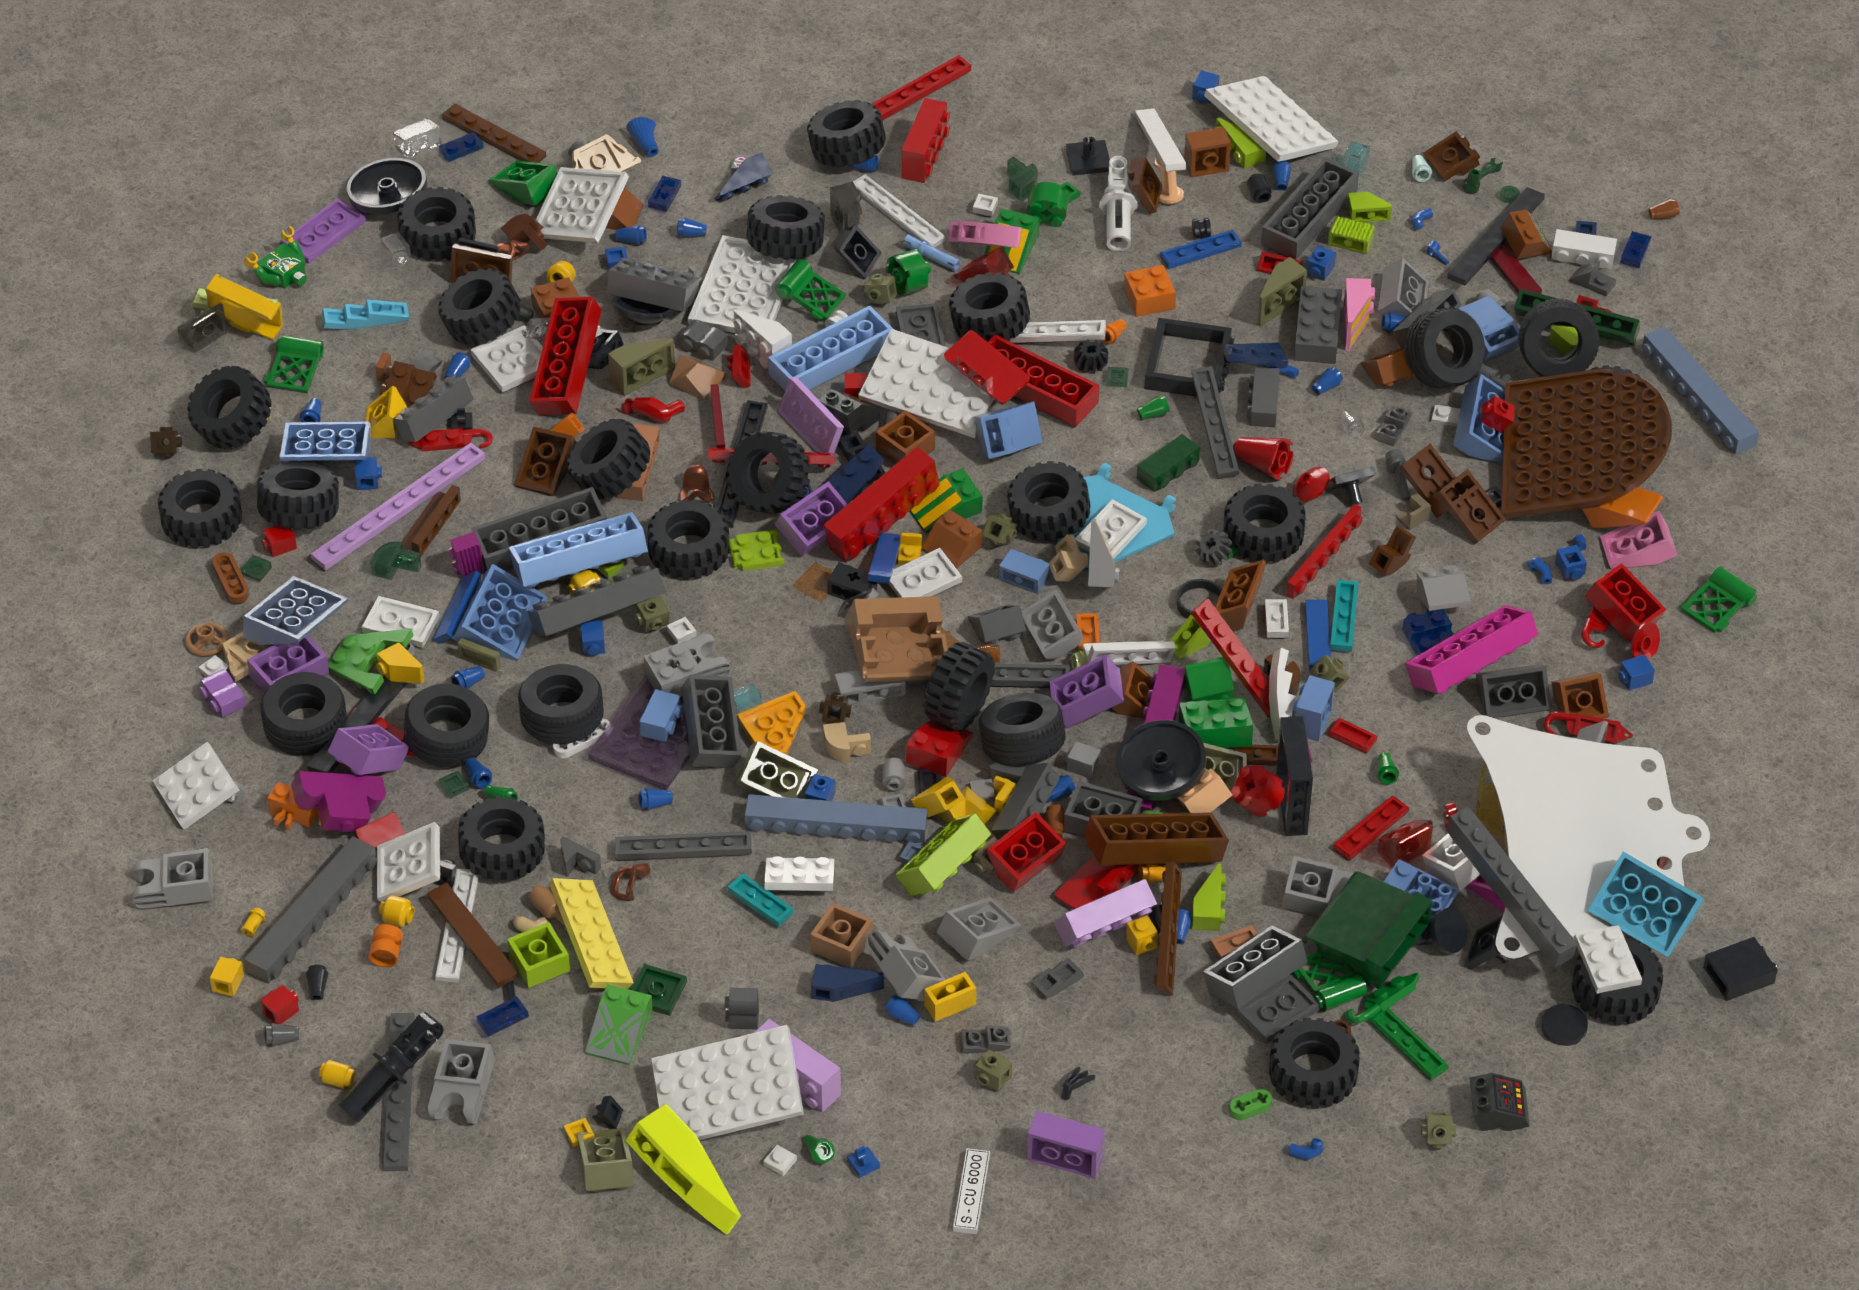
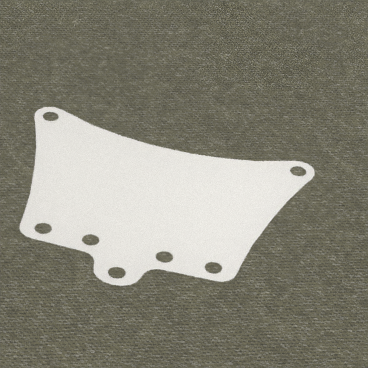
(1572, 815)

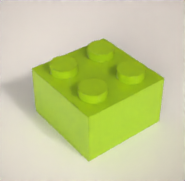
(538, 955)

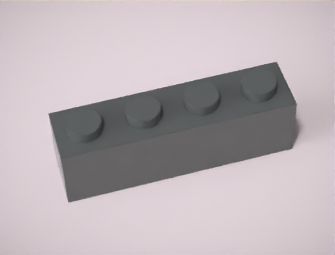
(1438, 300)
(433, 408)
(1027, 797)

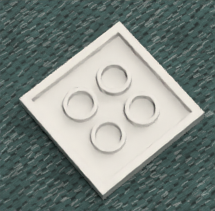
(509, 358)
(196, 785)
(408, 862)

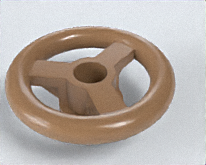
(206, 636)

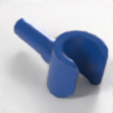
(1433, 249)
(1580, 541)

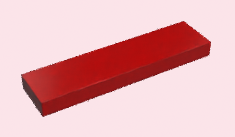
(1370, 828)

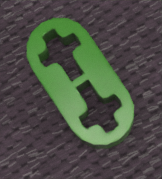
(1250, 1104)

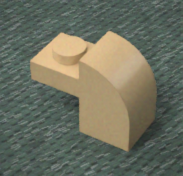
(1068, 561)
(842, 746)

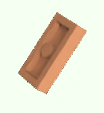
(1228, 943)

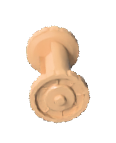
(1170, 192)

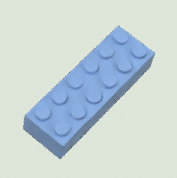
(831, 350)
(578, 549)

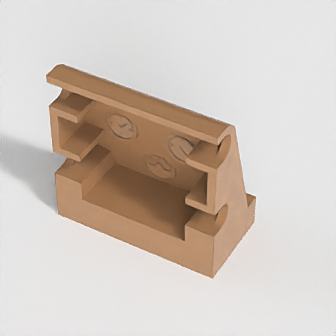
(896, 637)

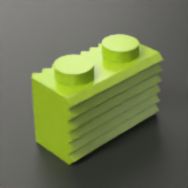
(1351, 235)

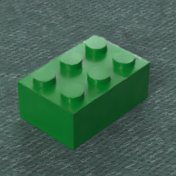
(1219, 722)

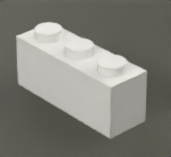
(1583, 248)

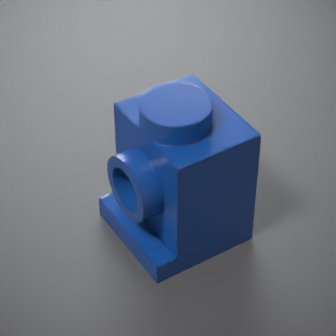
(1571, 567)

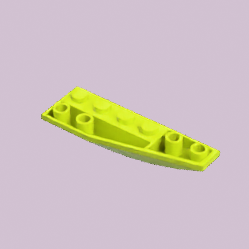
(683, 1165)

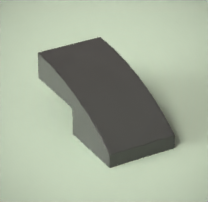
(1056, 980)

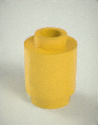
(337, 1074)

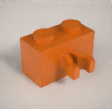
(284, 807)

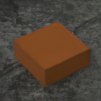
(382, 366)

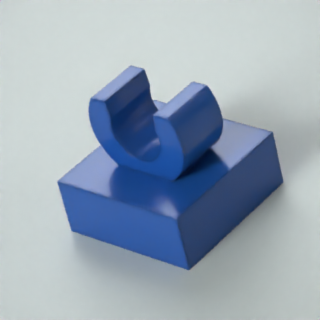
(863, 1161)

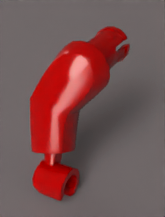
(653, 408)

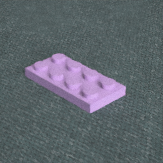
(810, 417)

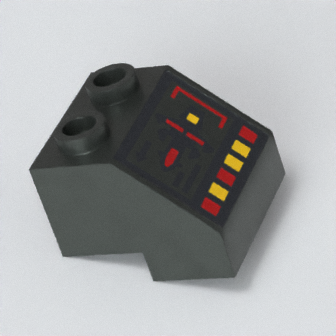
(850, 410)
(1499, 1102)

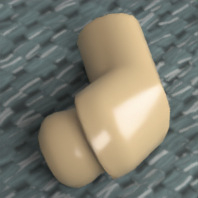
(524, 924)

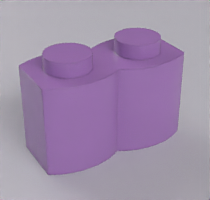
(222, 693)

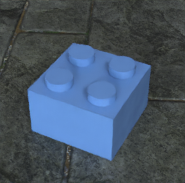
(1315, 705)

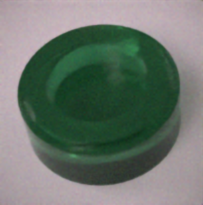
(1509, 194)

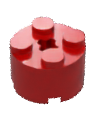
(1258, 790)

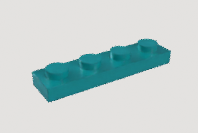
(1344, 615)

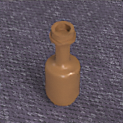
(546, 904)

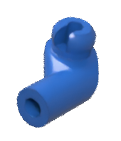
(1307, 1152)

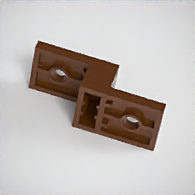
(1453, 494)

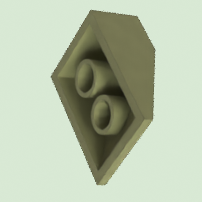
(1281, 290)
(640, 364)
(1225, 763)
(773, 773)
(605, 1160)

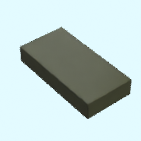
(479, 655)

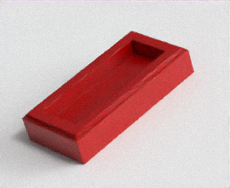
(1352, 735)

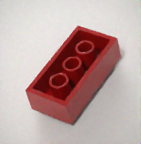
(925, 140)

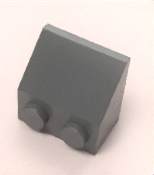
(998, 623)

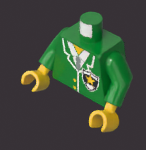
(282, 265)

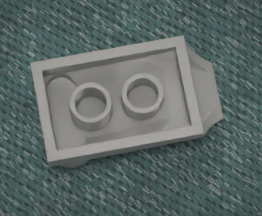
(1052, 626)

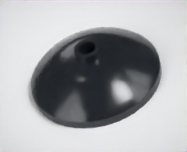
(640, 312)

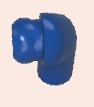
(1419, 216)
(1289, 371)
(1542, 567)

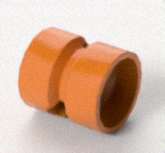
(385, 945)

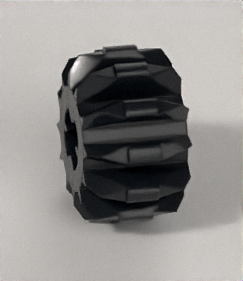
(1091, 356)

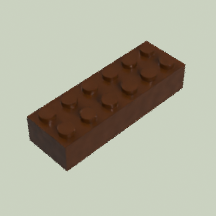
(1156, 838)

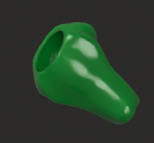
(820, 1149)

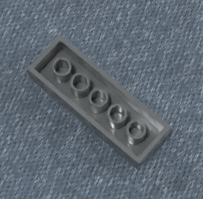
(1309, 208)
(535, 523)
(596, 601)

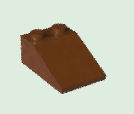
(545, 461)

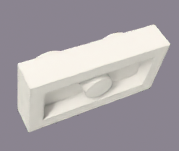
(1445, 415)
(1276, 618)

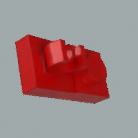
(740, 366)

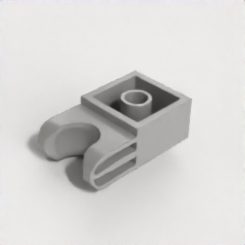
(671, 666)
(174, 879)
(1312, 886)
(903, 964)
(461, 1078)

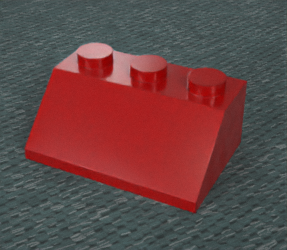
(1025, 851)

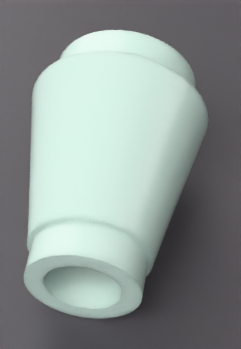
(1420, 169)

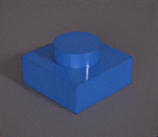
(615, 255)

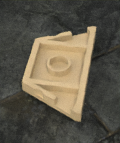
(604, 155)
(237, 652)

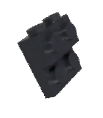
(604, 344)

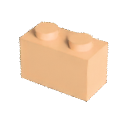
(1206, 794)

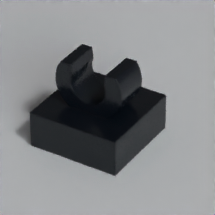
(462, 419)
(447, 872)
(608, 1112)

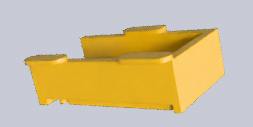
(245, 308)

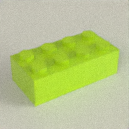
(943, 855)

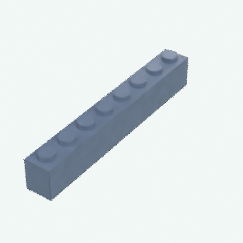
(1700, 390)
(836, 818)

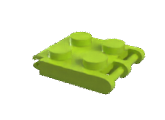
(756, 550)

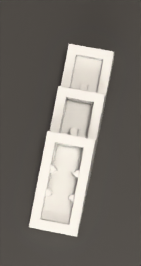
(1280, 701)

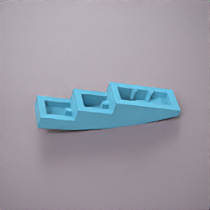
(367, 315)

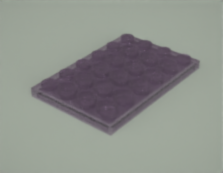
(639, 756)

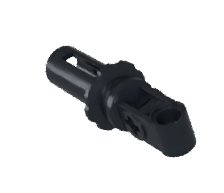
(392, 1066)

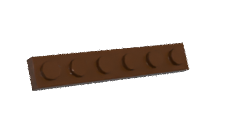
(493, 134)
(1169, 929)

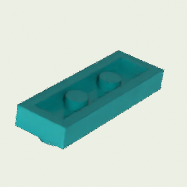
(760, 900)

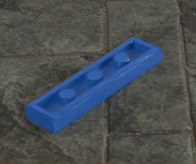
(1200, 249)
(884, 558)
(457, 607)
(1317, 630)

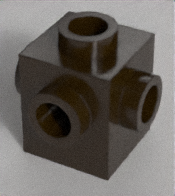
(158, 445)
(831, 715)

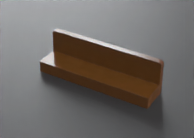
(432, 520)

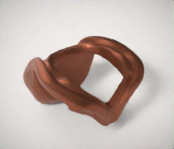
(509, 248)
(696, 478)
(635, 871)

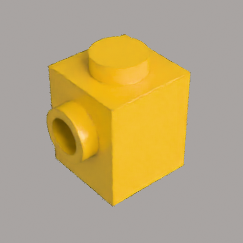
(1141, 935)
(227, 976)

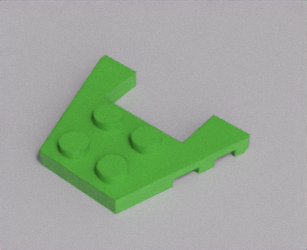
(359, 653)

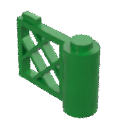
(795, 283)
(298, 352)
(1727, 589)
(1336, 989)

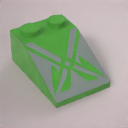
(619, 1024)

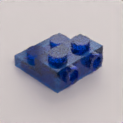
(1427, 629)

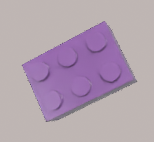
(804, 521)
(285, 660)
(1087, 690)
(368, 749)
(1066, 1144)

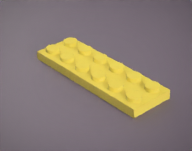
(591, 933)

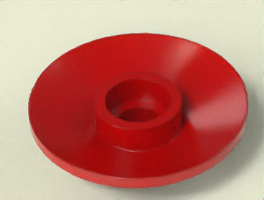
(1311, 484)
(1645, 640)

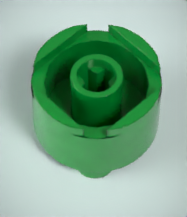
(1048, 203)
(909, 271)

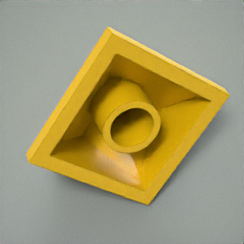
(382, 413)
(970, 805)

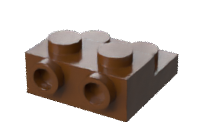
(1452, 156)
(1145, 183)
(409, 381)

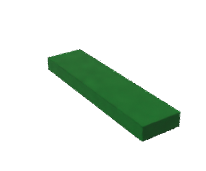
(1409, 1044)

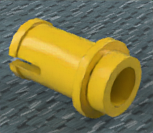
(254, 920)

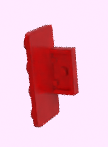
(986, 367)
(1094, 882)

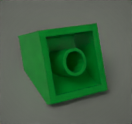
(1208, 681)

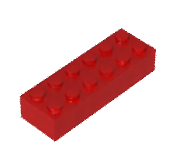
(565, 356)
(1050, 385)
(881, 505)

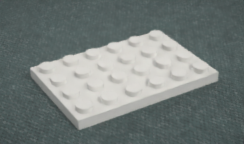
(1271, 118)
(739, 281)
(918, 379)
(731, 1083)

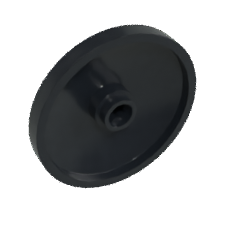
(385, 184)
(1161, 760)

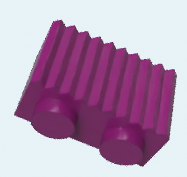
(467, 554)

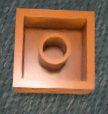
(1149, 290)

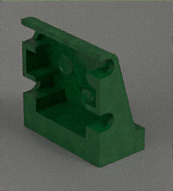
(1370, 926)

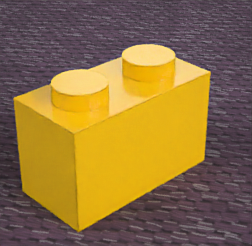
(950, 996)

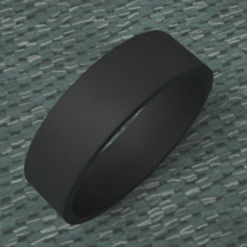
(1194, 584)

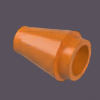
(1114, 330)

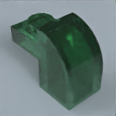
(1021, 178)
(391, 557)

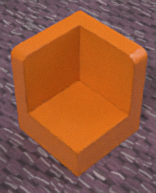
(569, 425)

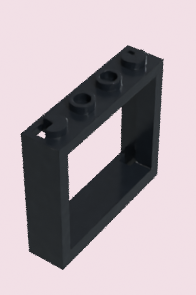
(1190, 330)
(1295, 771)

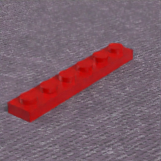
(922, 86)
(823, 460)
(1321, 554)
(1233, 653)

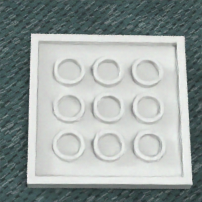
(580, 204)

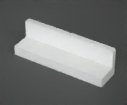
(1126, 652)

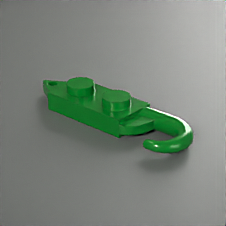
(1385, 997)

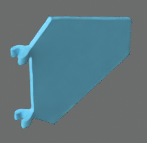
(1158, 519)

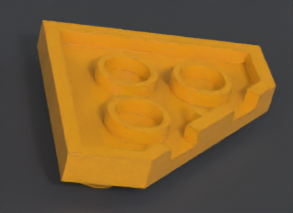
(774, 721)

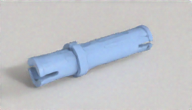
(932, 253)

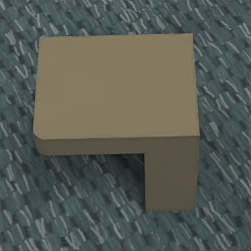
(1416, 514)

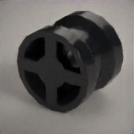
(1201, 228)

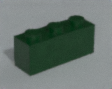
(1168, 463)

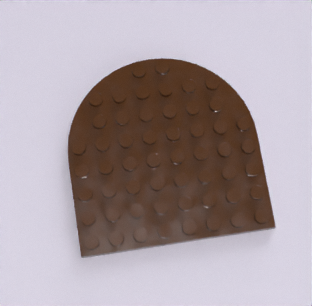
(1580, 440)

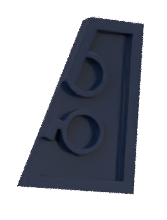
(1257, 353)
(856, 473)

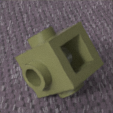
(880, 289)
(1000, 529)
(652, 614)
(1331, 670)
(993, 1070)
(1435, 1121)

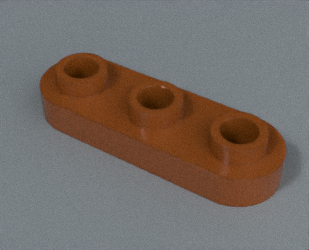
(235, 589)

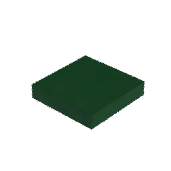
(662, 985)

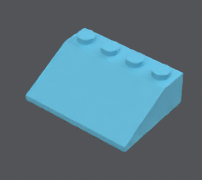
(1646, 904)

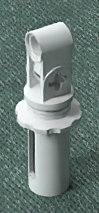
(1118, 202)

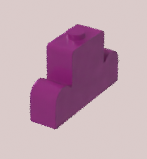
(341, 799)

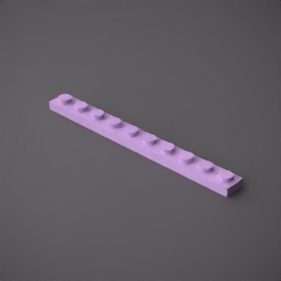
(397, 506)

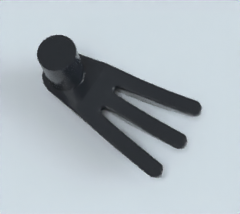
(1075, 1081)

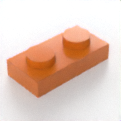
(1089, 626)

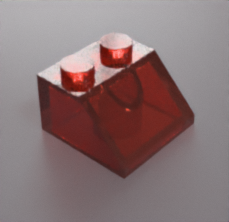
(993, 261)
(1406, 842)

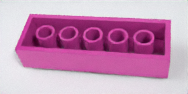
(1471, 649)

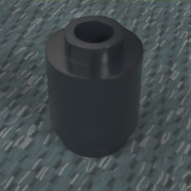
(1259, 188)

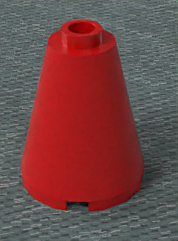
(1267, 455)

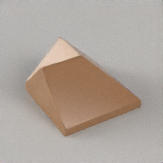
(695, 376)

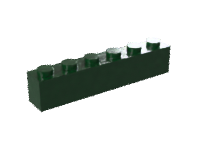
(1609, 324)

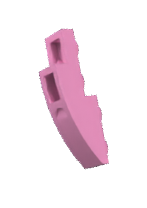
(984, 234)

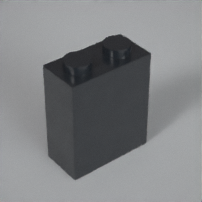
(1740, 968)

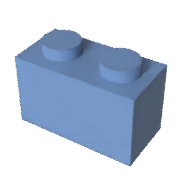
(1024, 571)
(660, 715)

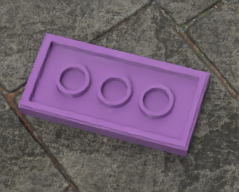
(326, 229)

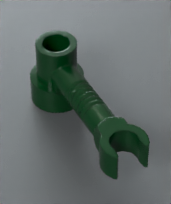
(1472, 183)

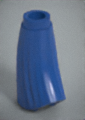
(642, 132)

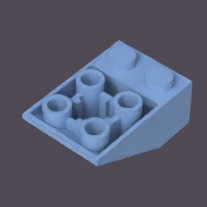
(1497, 327)
(1008, 430)
(1415, 880)

